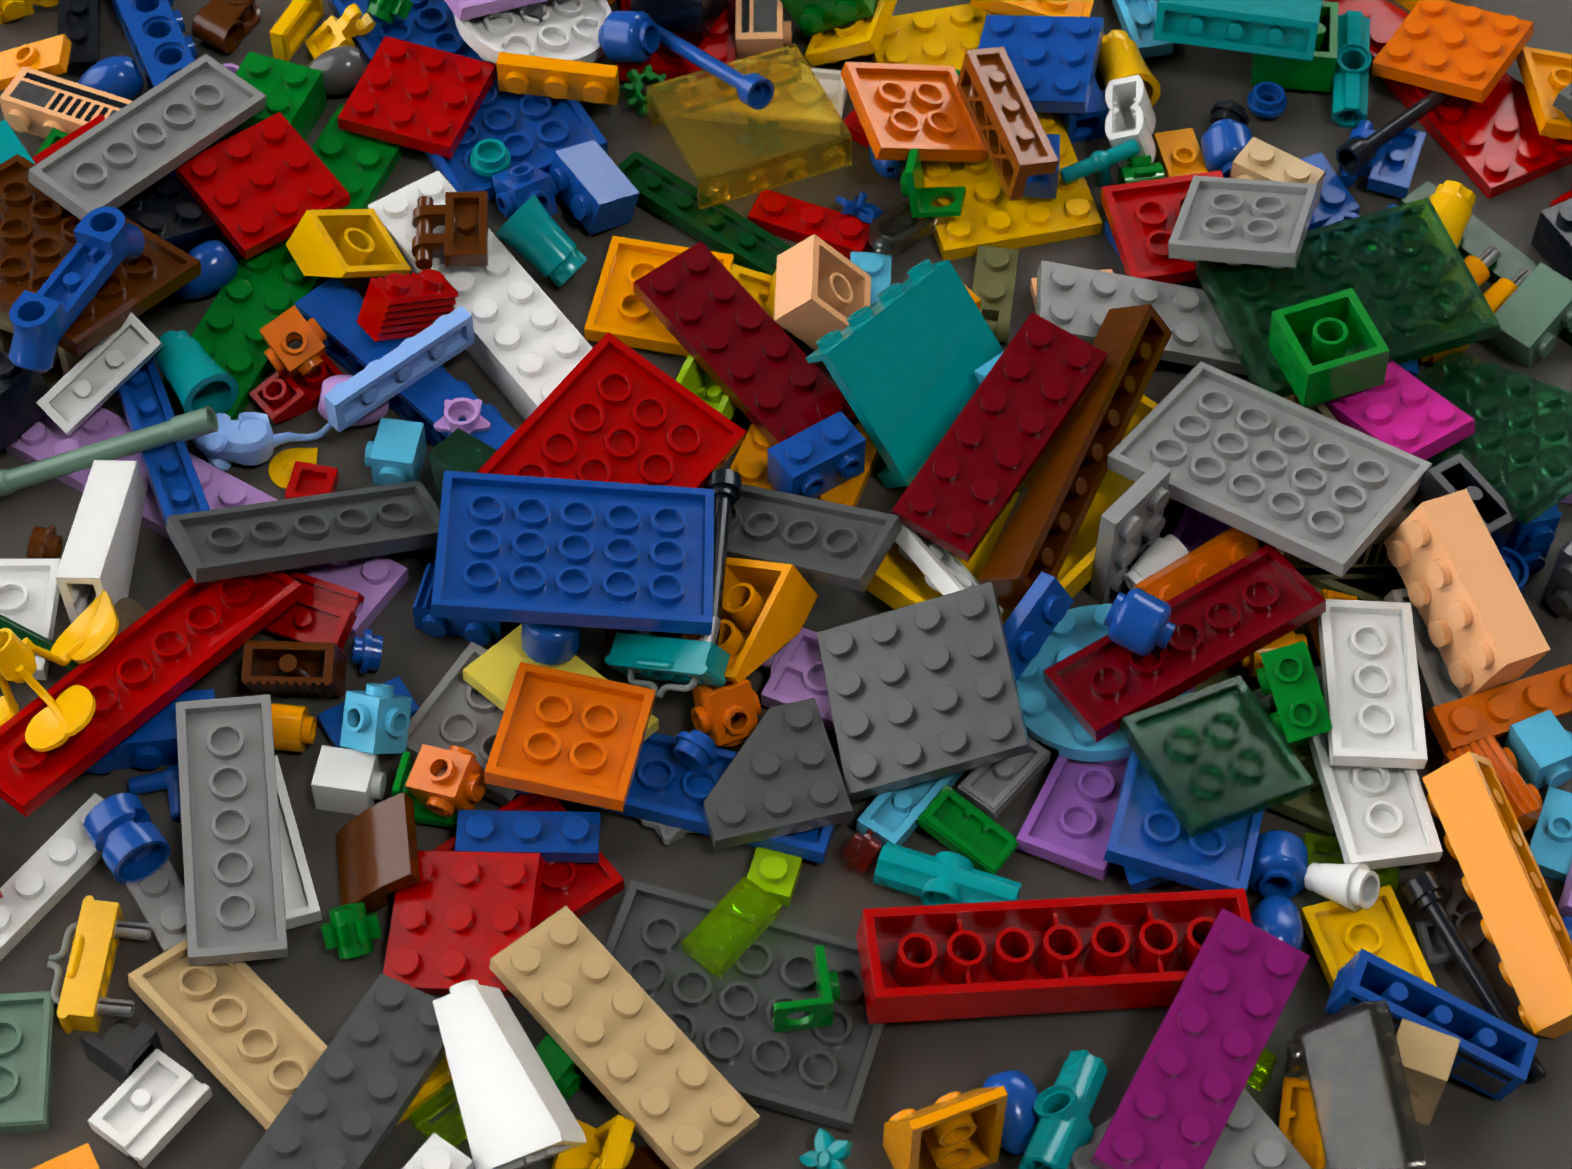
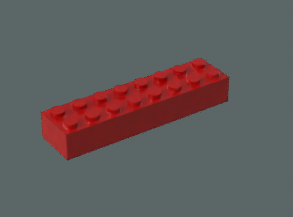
(1034, 954)

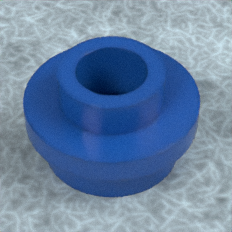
(1267, 100)
(367, 651)
(695, 749)

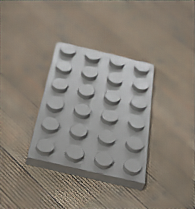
(1272, 467)

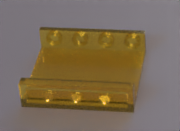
(747, 149)

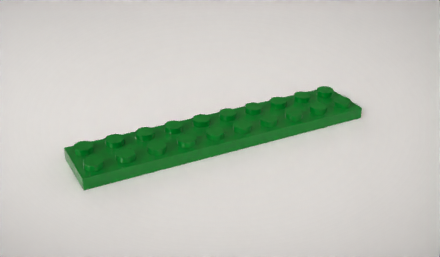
(272, 280)

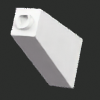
(103, 536)
(501, 1083)

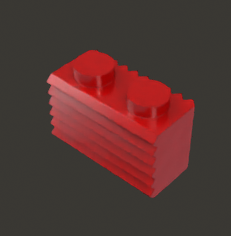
(405, 304)

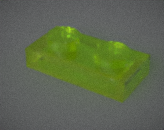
(731, 927)

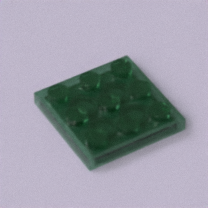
(1215, 755)

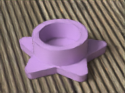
(462, 408)

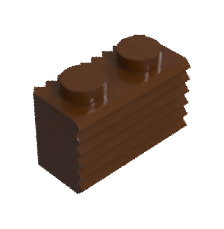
(294, 668)

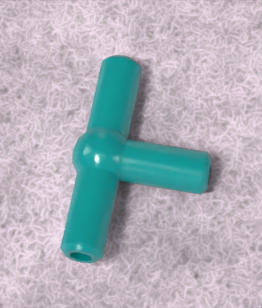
(1100, 163)

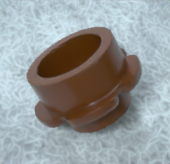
(44, 543)

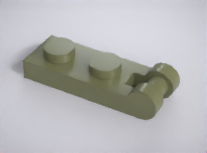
(995, 287)

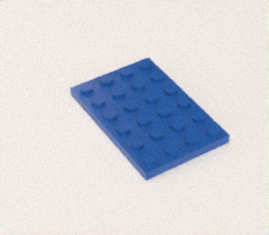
(575, 553)

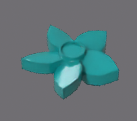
(827, 1152)

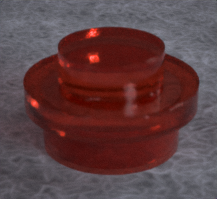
(861, 851)

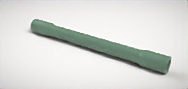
(177, 429)

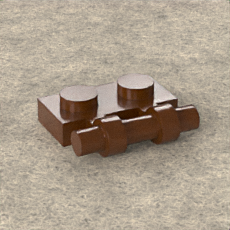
(465, 230)

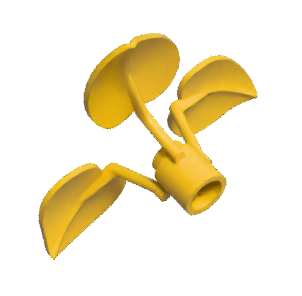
(76, 705)

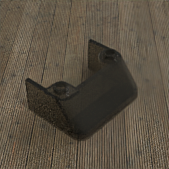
(1358, 1089)

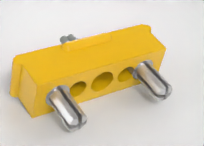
(91, 966)

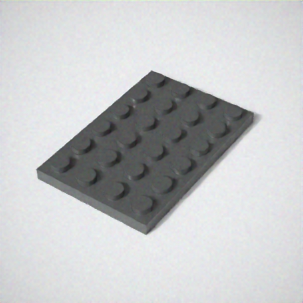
(730, 1018)

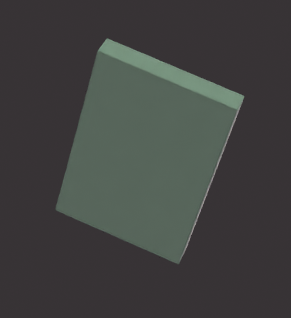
(26, 1061)

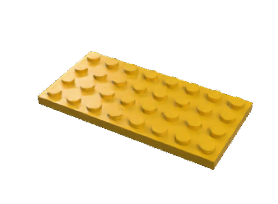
(987, 213)

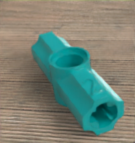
(1351, 70)
(940, 878)
(1065, 1113)

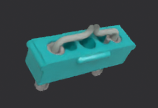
(669, 660)

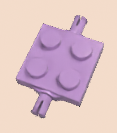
(798, 676)

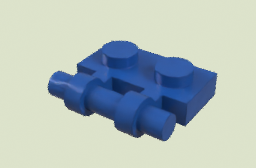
(1394, 162)

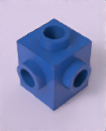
(519, 183)

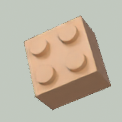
(817, 290)

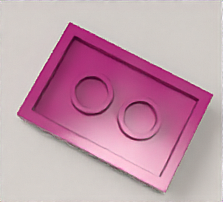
(1404, 414)

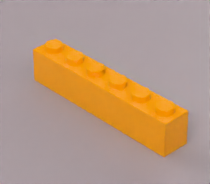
(1507, 889)

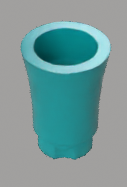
(541, 242)
(195, 374)

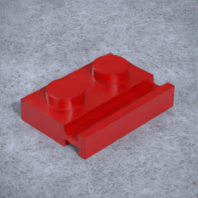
(321, 615)

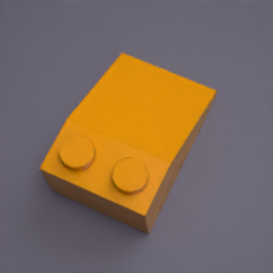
(760, 612)
(951, 1134)

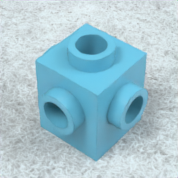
(376, 720)

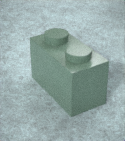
(1534, 315)

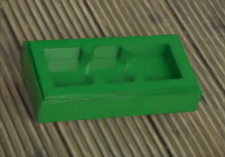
(968, 831)

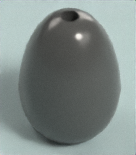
(341, 69)

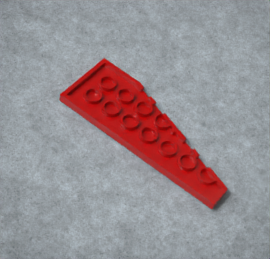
(1488, 140)

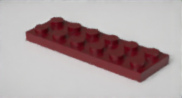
(739, 345)
(999, 436)
(1215, 628)

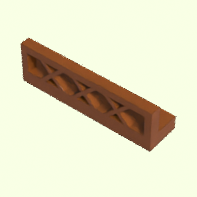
(1005, 119)

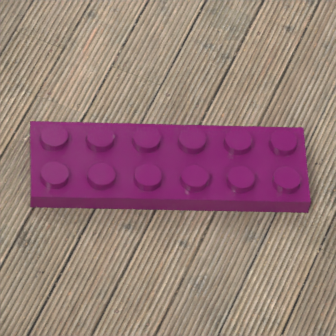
(1203, 1050)

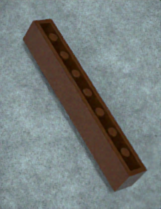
(1075, 462)

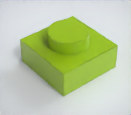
(775, 873)

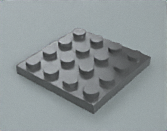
(922, 692)

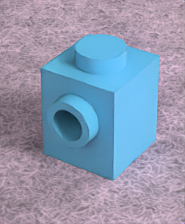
(396, 452)
(1541, 750)

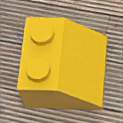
(345, 245)

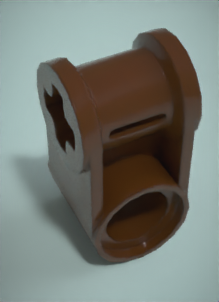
(226, 23)

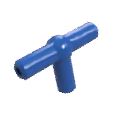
(159, 781)

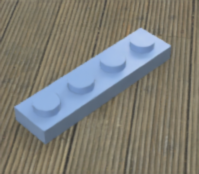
(399, 368)

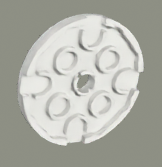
(566, 30)

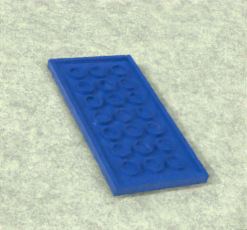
(524, 123)

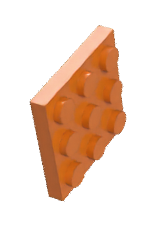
(1453, 49)
(913, 109)
(570, 736)

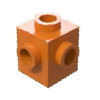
(289, 328)
(726, 712)
(446, 779)

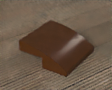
(378, 853)

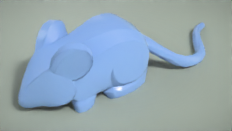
(247, 440)

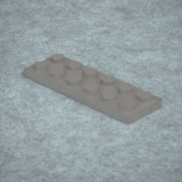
(147, 138)
(1081, 298)
(230, 830)

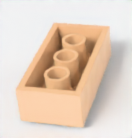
(1465, 594)

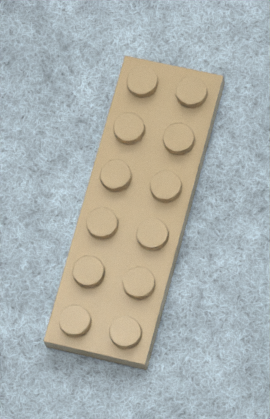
(231, 1027)
(624, 1042)

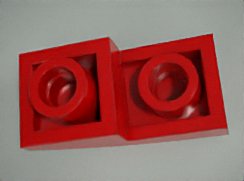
(288, 396)

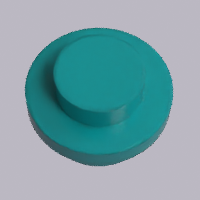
(490, 157)

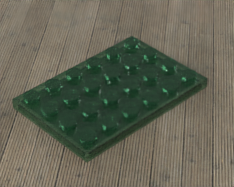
(1395, 263)
(1519, 430)

